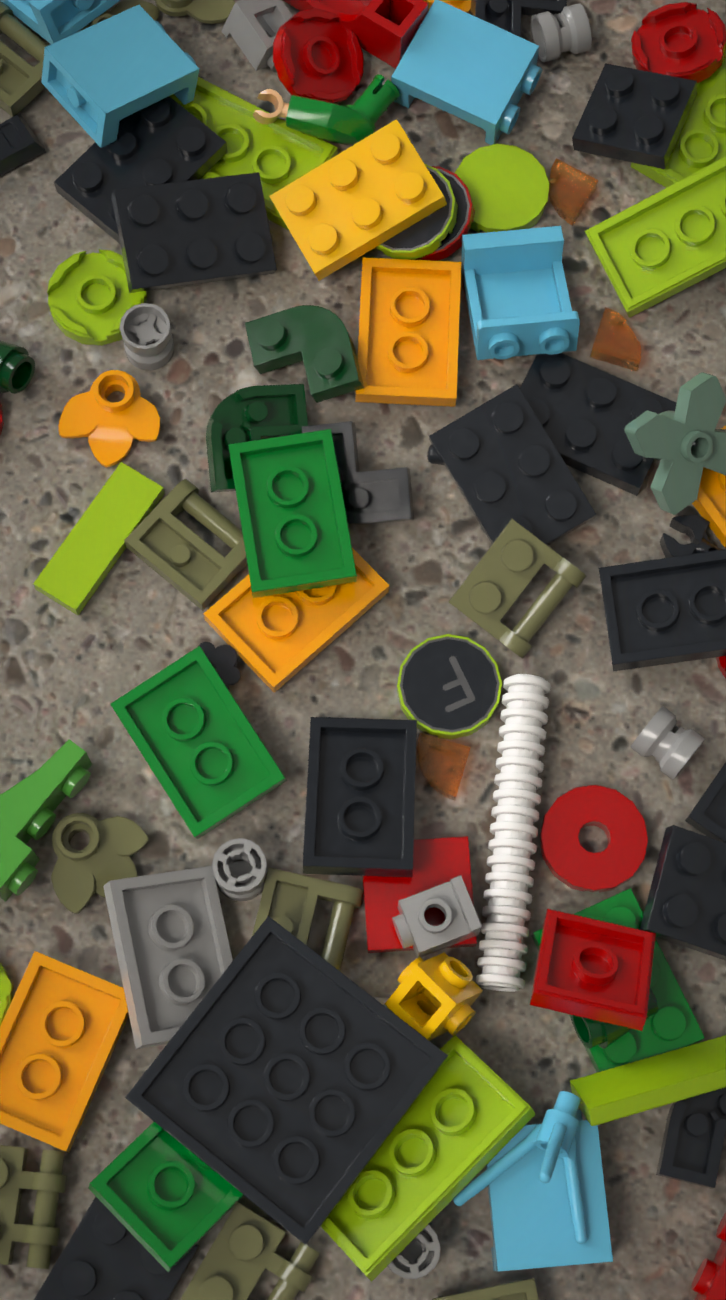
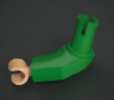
(329, 120)

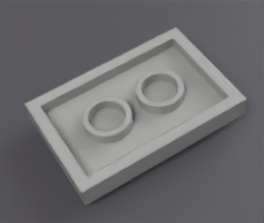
(167, 947)

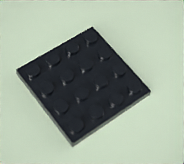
(287, 1079)

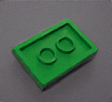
(292, 513)
(198, 742)
(672, 1025)
(164, 1194)

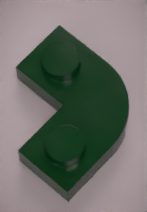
(308, 336)
(251, 416)

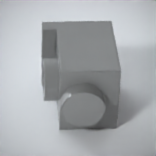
(254, 28)
(459, 924)

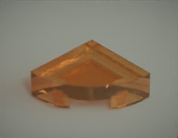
(569, 190)
(616, 342)
(442, 763)

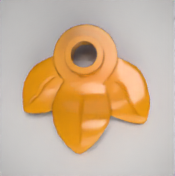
(108, 424)

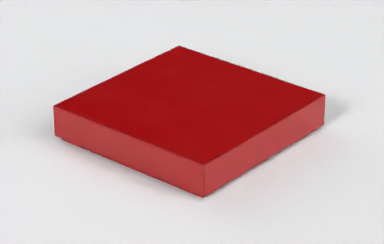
(433, 864)
(594, 969)

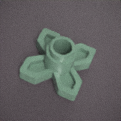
(683, 441)

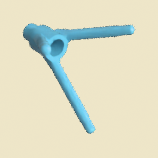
(556, 1139)

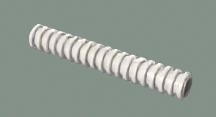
(513, 833)

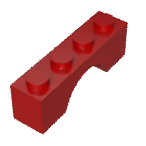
(381, 25)

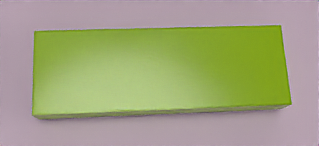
(98, 538)
(652, 1081)

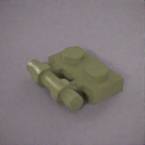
(49, 1184)
(240, 1257)

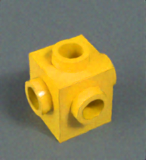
(435, 996)

